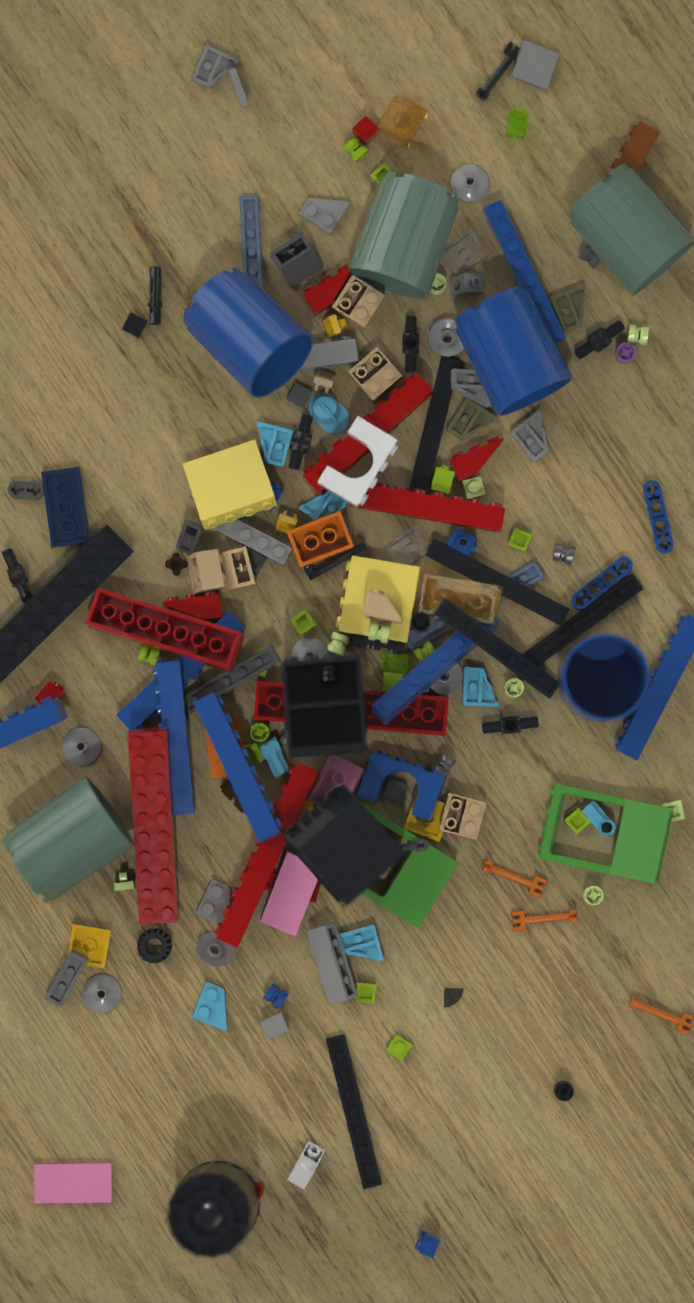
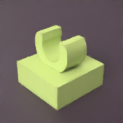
(124, 884)

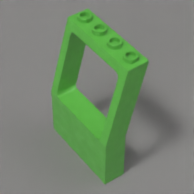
(639, 842)
(416, 880)

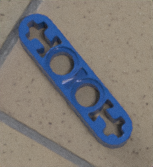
(655, 517)
(603, 585)

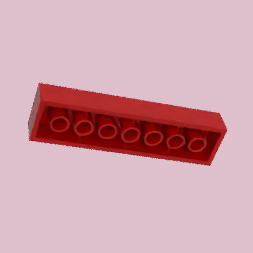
(386, 417)
(434, 507)
(165, 630)

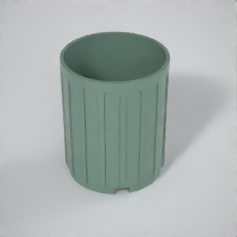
(630, 228)
(405, 235)
(67, 840)

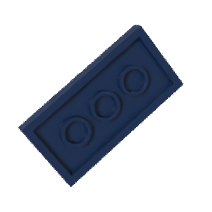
(65, 507)

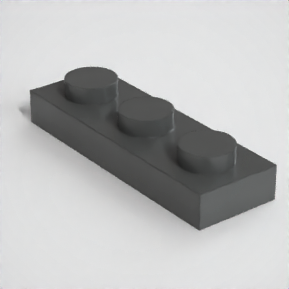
(66, 978)

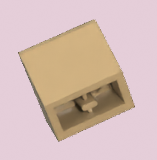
(358, 302)
(375, 375)
(237, 569)
(462, 816)

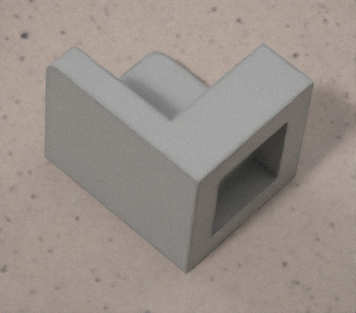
(274, 1025)

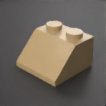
(206, 571)
(380, 608)

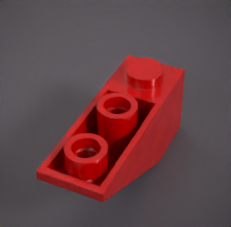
(324, 295)
(471, 463)
(203, 607)

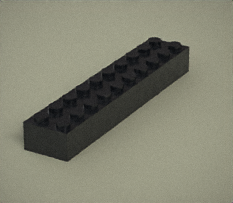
(60, 596)

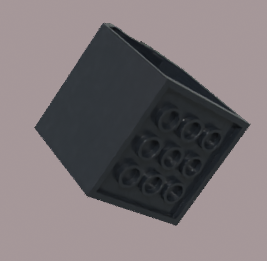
(343, 845)

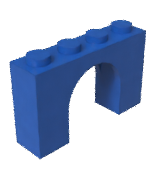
(382, 767)

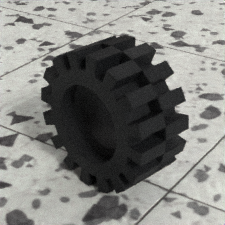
(154, 957)

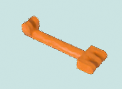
(533, 885)
(523, 920)
(680, 1021)

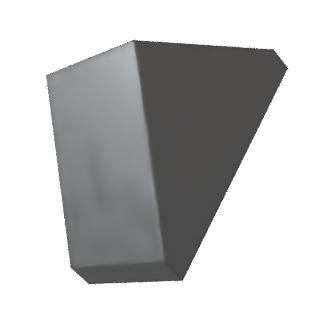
(189, 537)

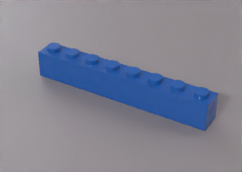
(521, 266)
(425, 675)
(659, 690)
(146, 702)
(174, 718)
(238, 768)

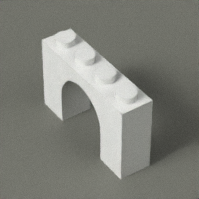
(355, 489)

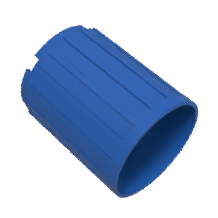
(248, 332)
(512, 351)
(603, 678)

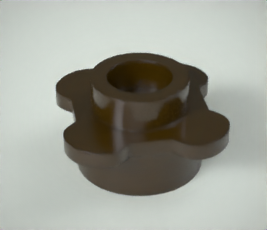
(176, 559)

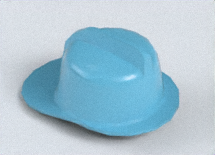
(328, 413)

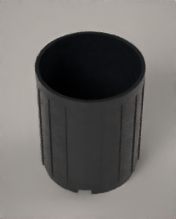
(213, 1208)

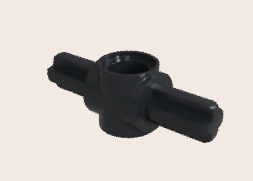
(410, 334)
(599, 339)
(300, 442)
(13, 566)
(499, 726)

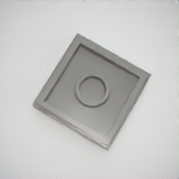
(534, 65)
(237, 86)

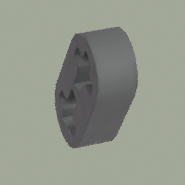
(26, 495)

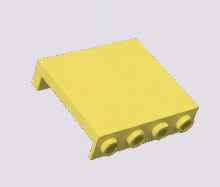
(229, 484)
(395, 580)

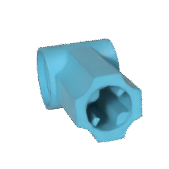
(272, 753)
(598, 817)

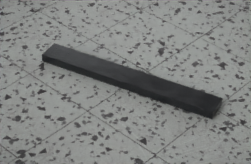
(433, 426)
(511, 589)
(583, 620)
(495, 647)
(353, 1111)

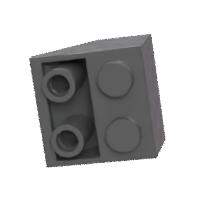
(296, 260)

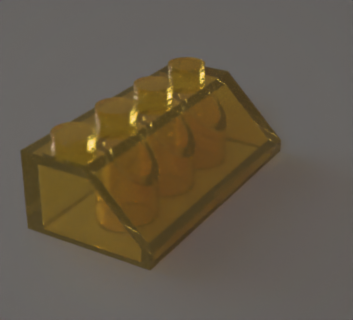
(474, 598)

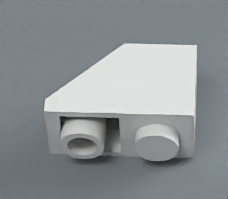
(306, 1165)

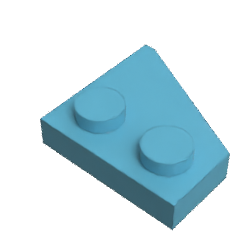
(275, 443)
(477, 689)

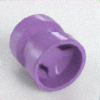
(625, 353)

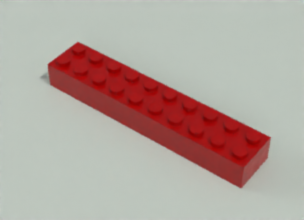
(423, 716)
(153, 825)
(266, 857)

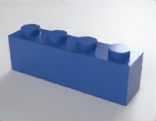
(31, 720)

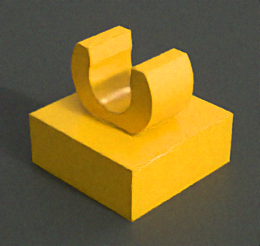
(334, 326)
(286, 522)

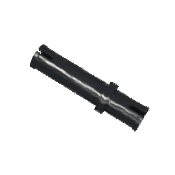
(155, 296)

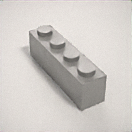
(331, 354)
(256, 541)
(332, 963)

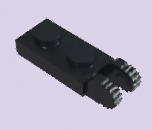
(393, 647)

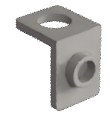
(468, 283)

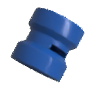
(272, 993)

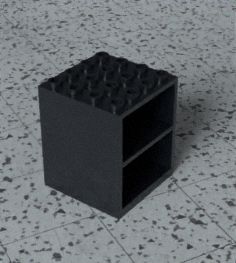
(325, 715)

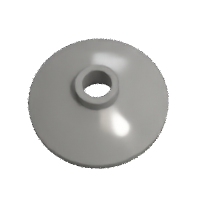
(468, 192)
(436, 338)
(309, 645)
(451, 681)
(90, 751)
(208, 944)
(109, 986)

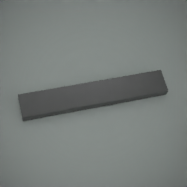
(228, 681)

